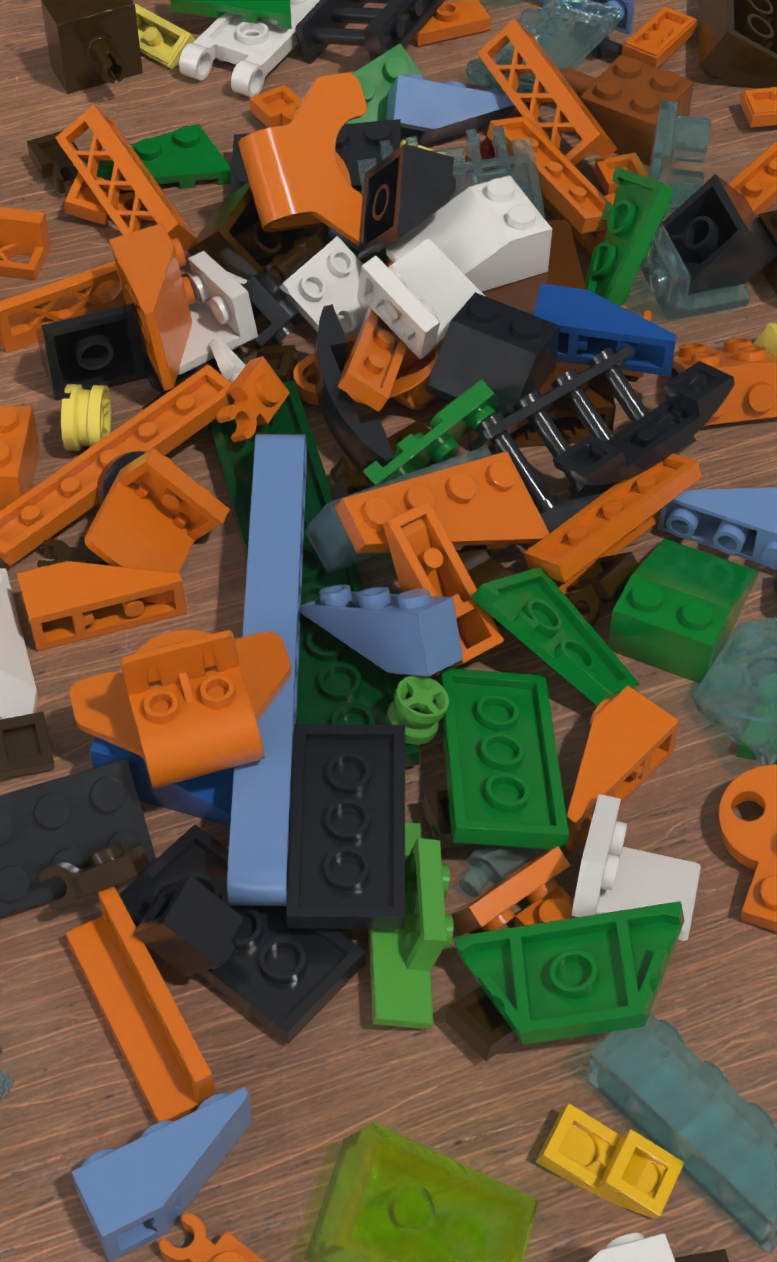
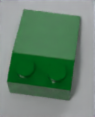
(679, 609)

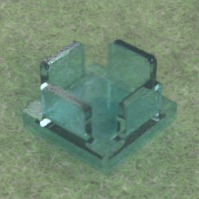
(679, 140)

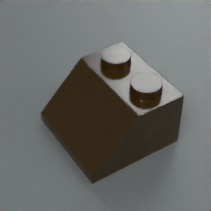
(237, 238)

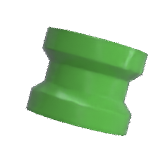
(419, 706)

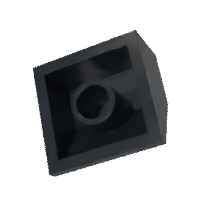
(402, 195)
(719, 237)
(501, 347)
(92, 350)

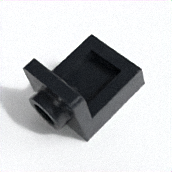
(270, 297)

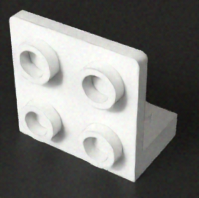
(326, 280)
(416, 295)
(219, 312)
(629, 878)

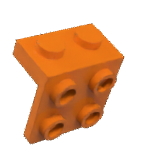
(753, 373)
(153, 516)

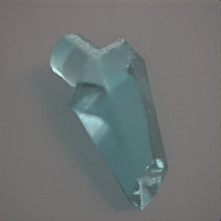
(493, 865)

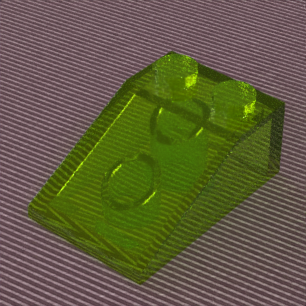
(415, 1205)

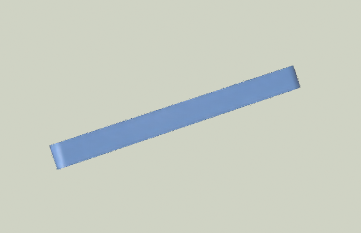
(272, 603)

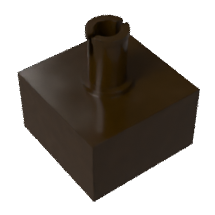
(92, 41)

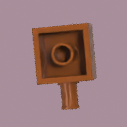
(628, 102)

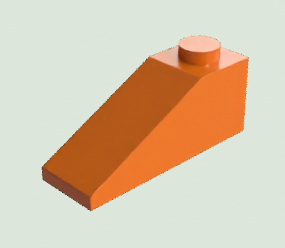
(429, 561)
(92, 600)
(623, 749)

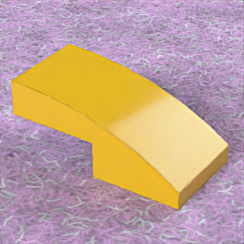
(612, 1166)

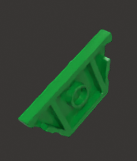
(575, 971)

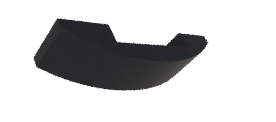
(688, 406)
(359, 441)

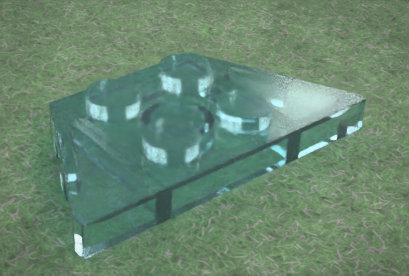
(743, 688)

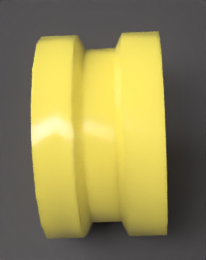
(85, 416)

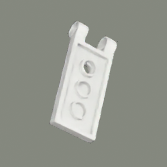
(248, 45)

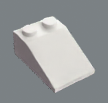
(487, 234)

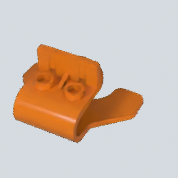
(295, 166)
(186, 701)

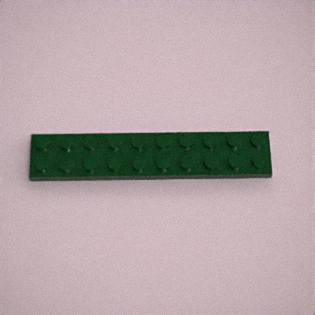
(333, 678)

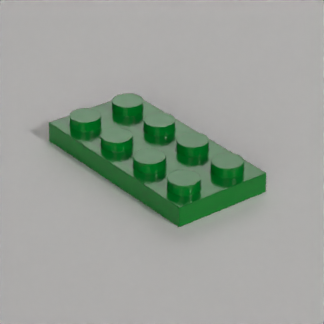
(502, 760)

